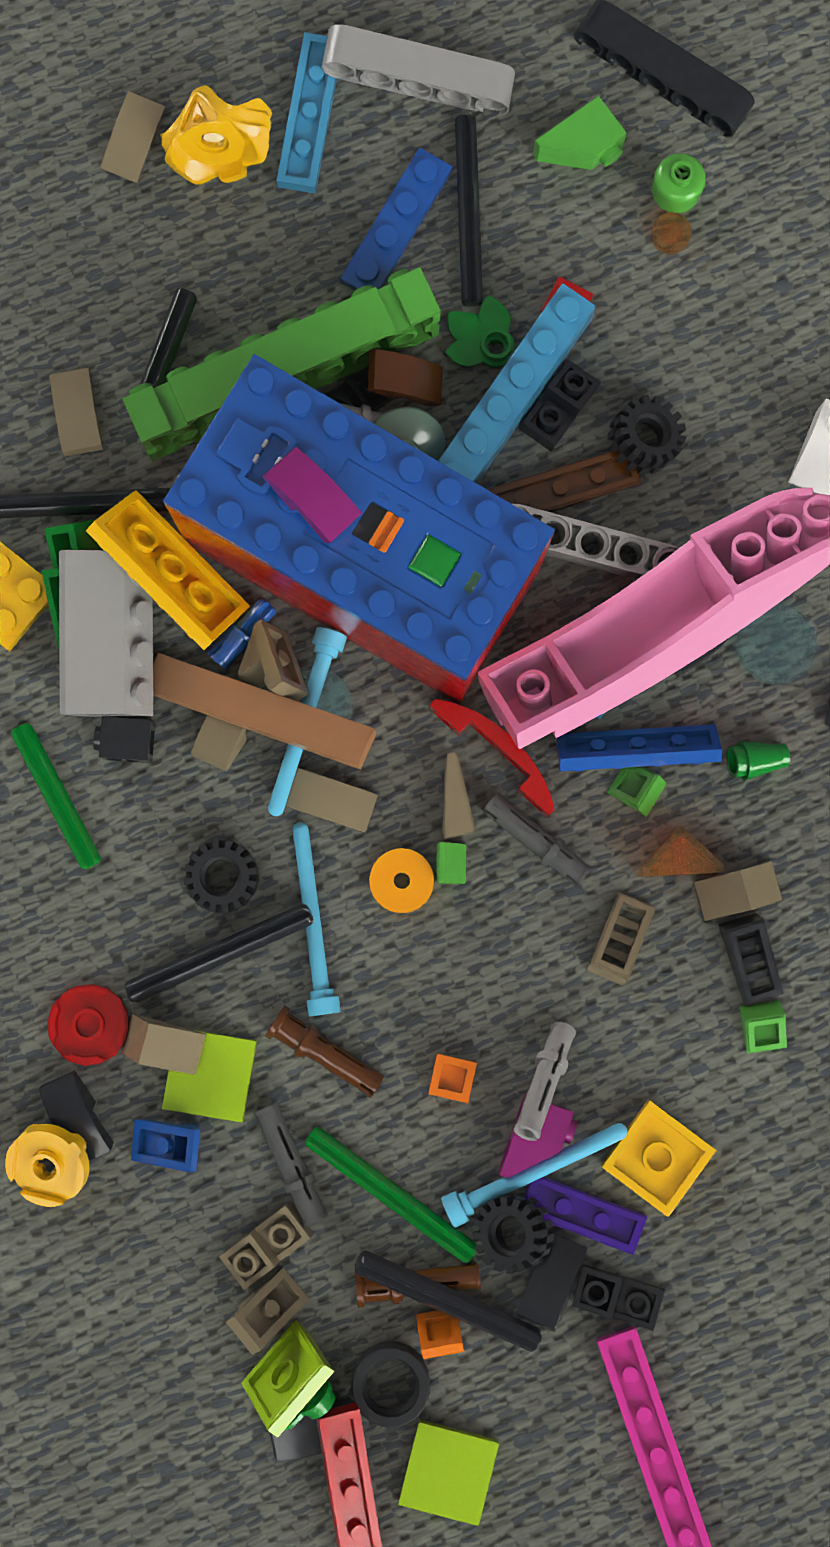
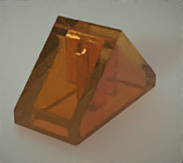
(680, 856)

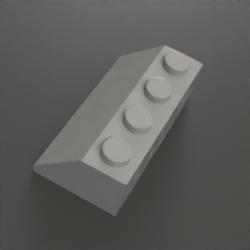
(103, 638)

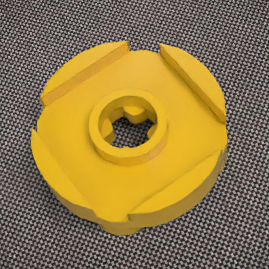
(59, 1146)

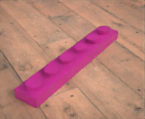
(652, 1439)

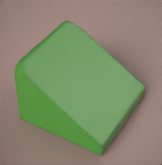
(637, 788)
(451, 863)
(761, 1023)

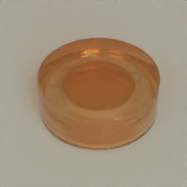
(671, 233)

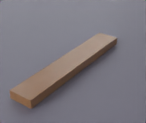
(262, 711)

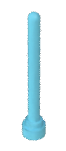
(327, 646)
(322, 998)
(463, 1205)

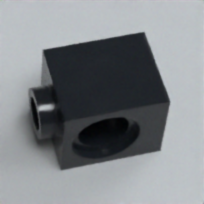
(125, 739)

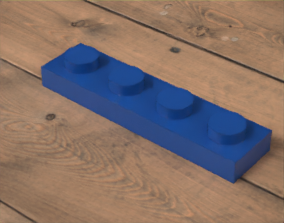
(397, 221)
(638, 747)

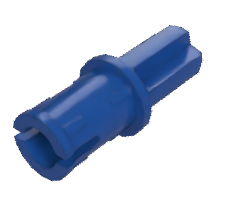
(238, 636)

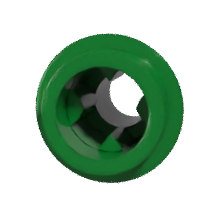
(756, 758)

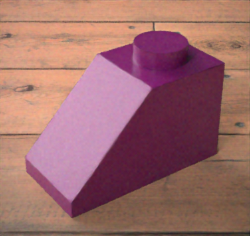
(523, 1153)

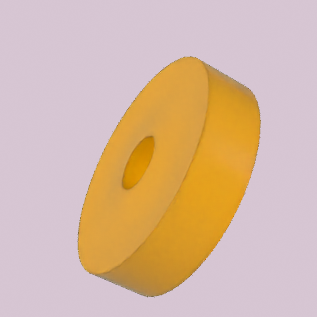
(383, 876)

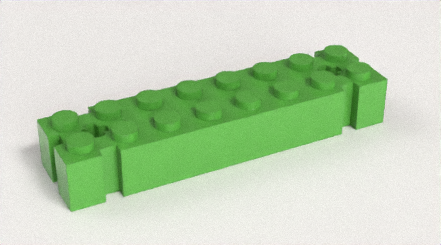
(311, 349)

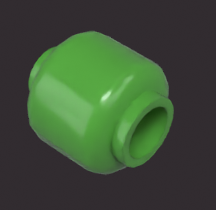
(678, 183)

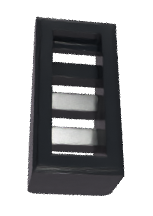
(740, 926)

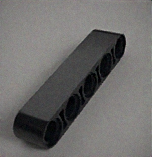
(665, 66)

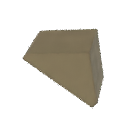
(738, 891)
(163, 1045)

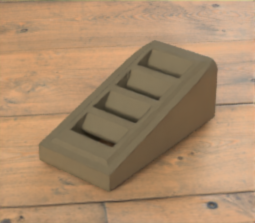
(456, 806)
(611, 971)

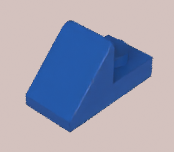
(166, 1144)

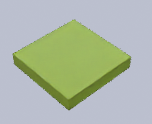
(220, 1082)
(287, 1378)
(448, 1472)

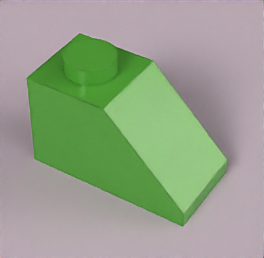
(583, 139)

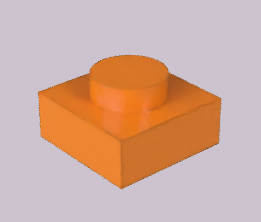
(452, 1078)
(439, 1334)

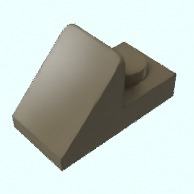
(272, 662)
(267, 1311)

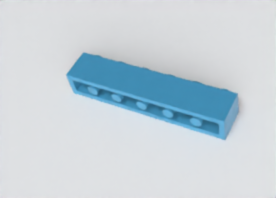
(519, 384)

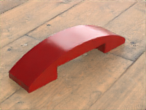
(459, 717)

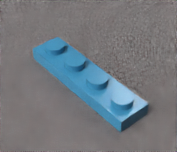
(307, 119)

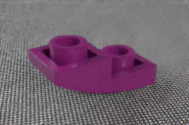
(313, 494)

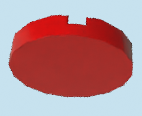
(98, 1015)

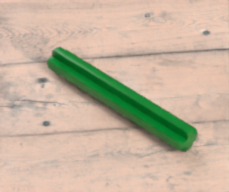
(56, 796)

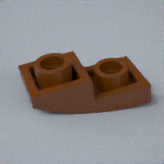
(404, 376)

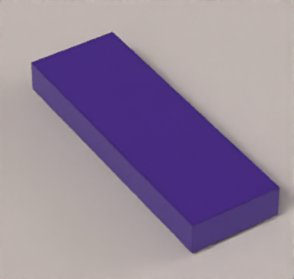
(588, 1214)

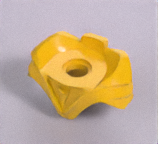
(232, 138)

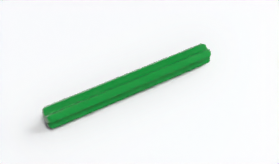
(391, 1194)

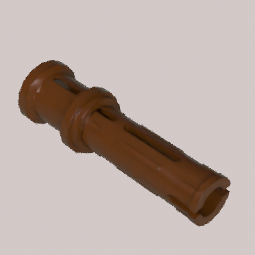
(308, 1042)
(455, 1277)

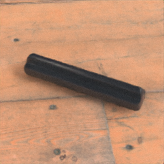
(169, 337)

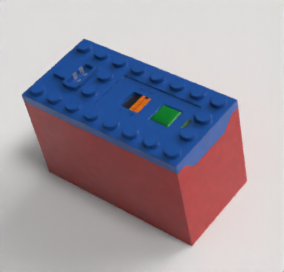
(412, 579)

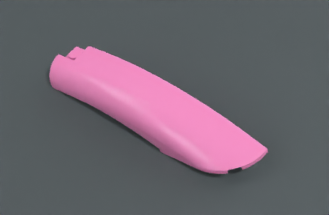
(663, 618)

